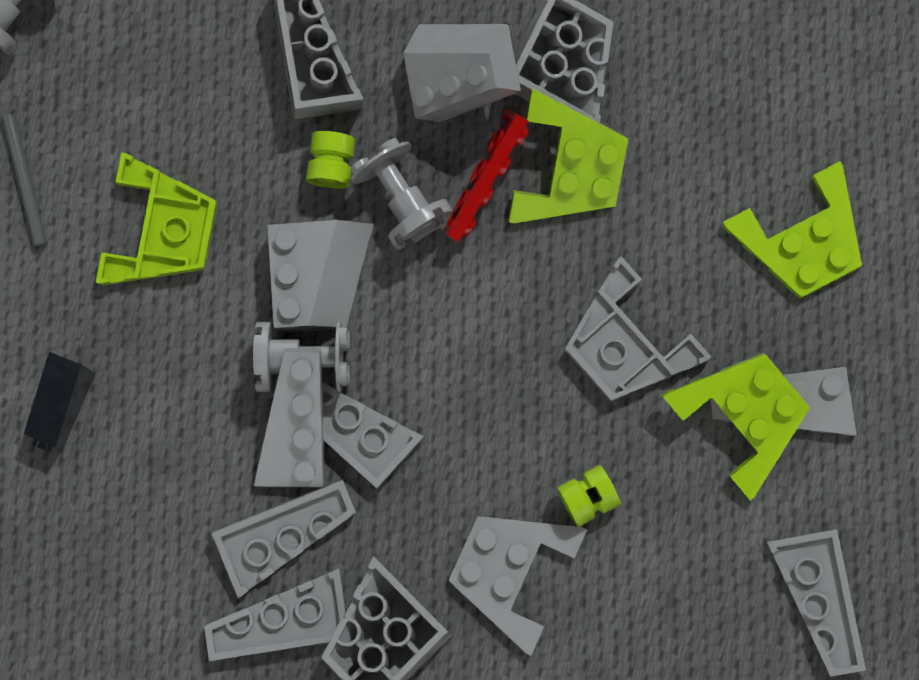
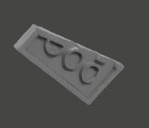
(828, 399)
(294, 433)
(365, 437)
(271, 538)
(820, 588)
(282, 622)

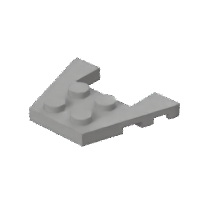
(616, 351)
(497, 564)

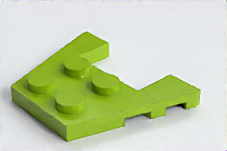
(585, 164)
(174, 229)
(812, 250)
(757, 403)

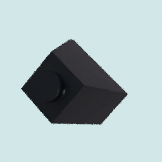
(57, 402)

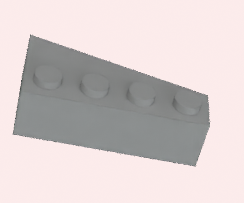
(313, 62)

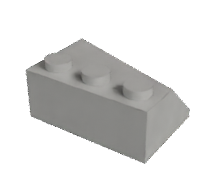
(565, 55)
(459, 68)
(315, 272)
(383, 631)

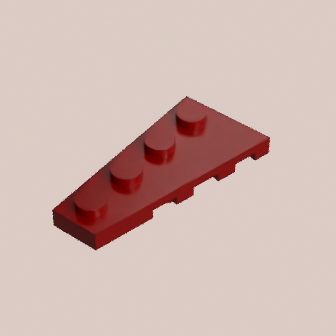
(485, 173)

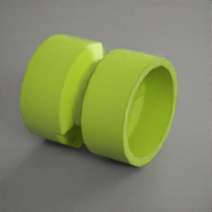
(330, 160)
(578, 502)

